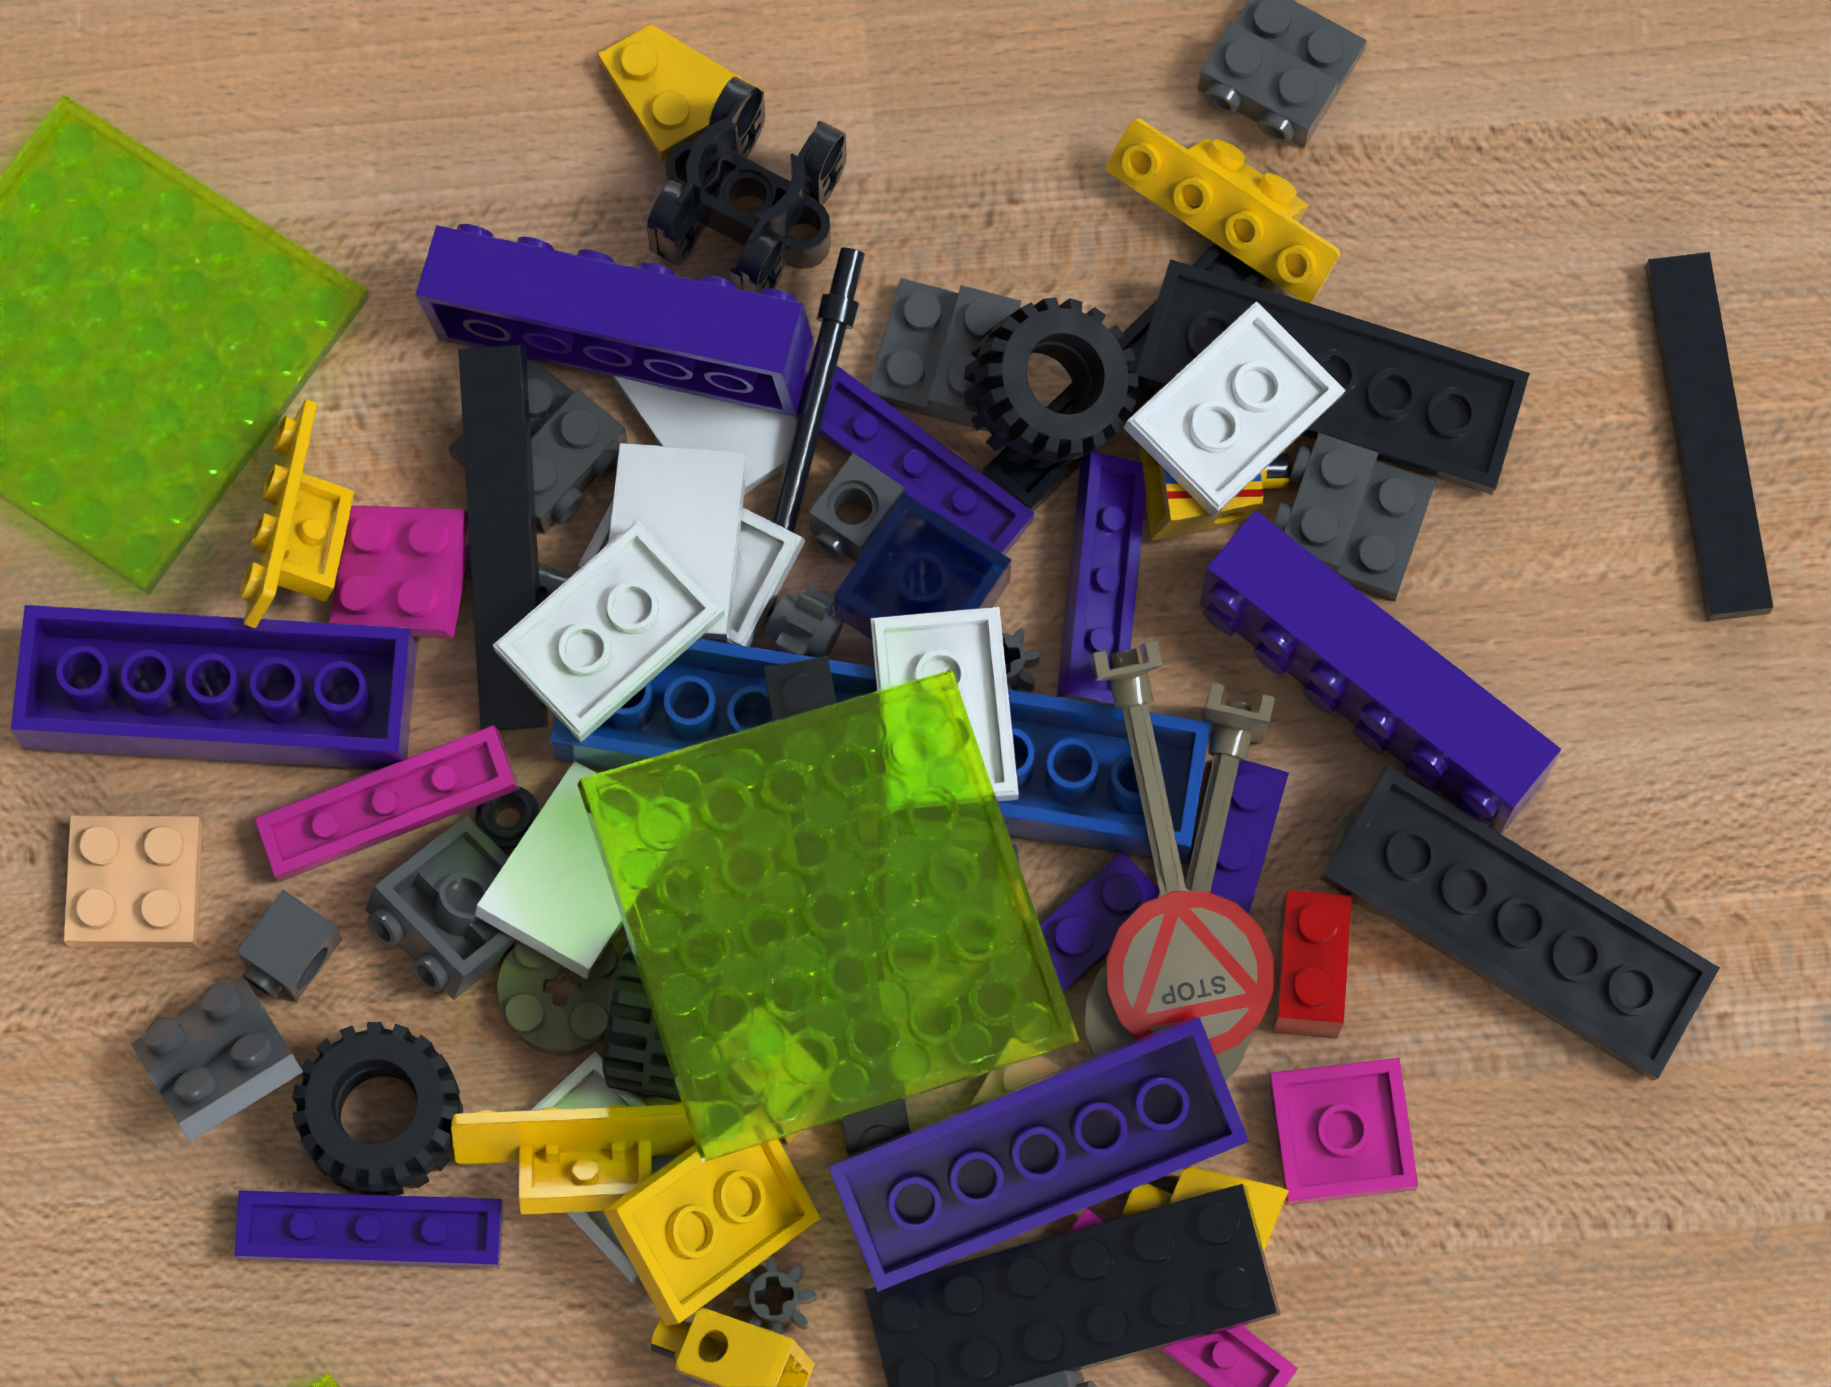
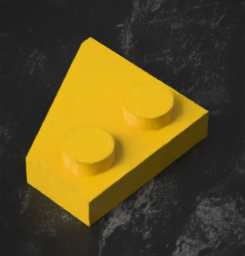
(665, 86)

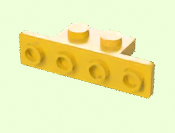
(1227, 203)
(303, 528)
(573, 1155)

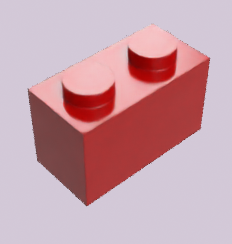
(1312, 964)

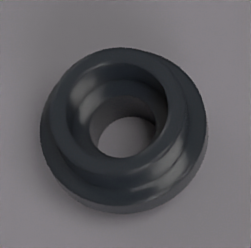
(503, 837)

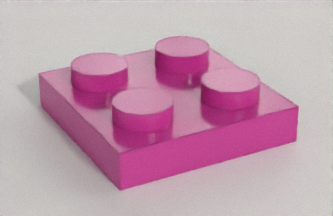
(403, 569)
(1343, 1131)

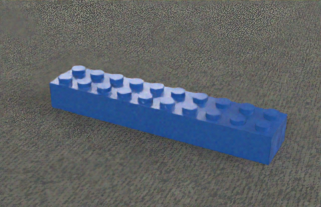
(1068, 753)

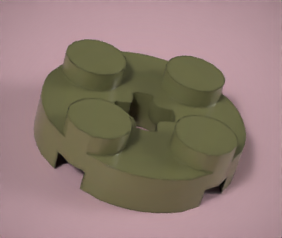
(532, 1009)

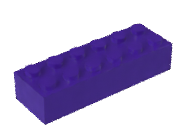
(618, 318)
(1375, 674)
(214, 688)
(1037, 1152)

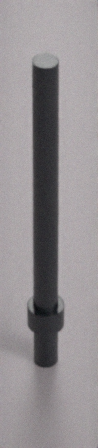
(837, 314)

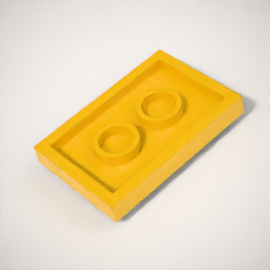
(709, 1223)

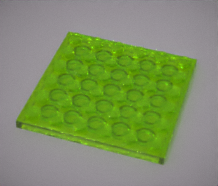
(142, 341)
(826, 914)

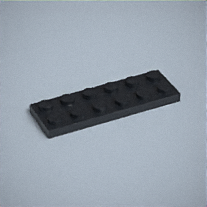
(1402, 393)
(1520, 923)
(1078, 1297)

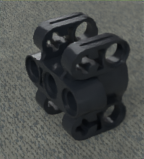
(722, 151)

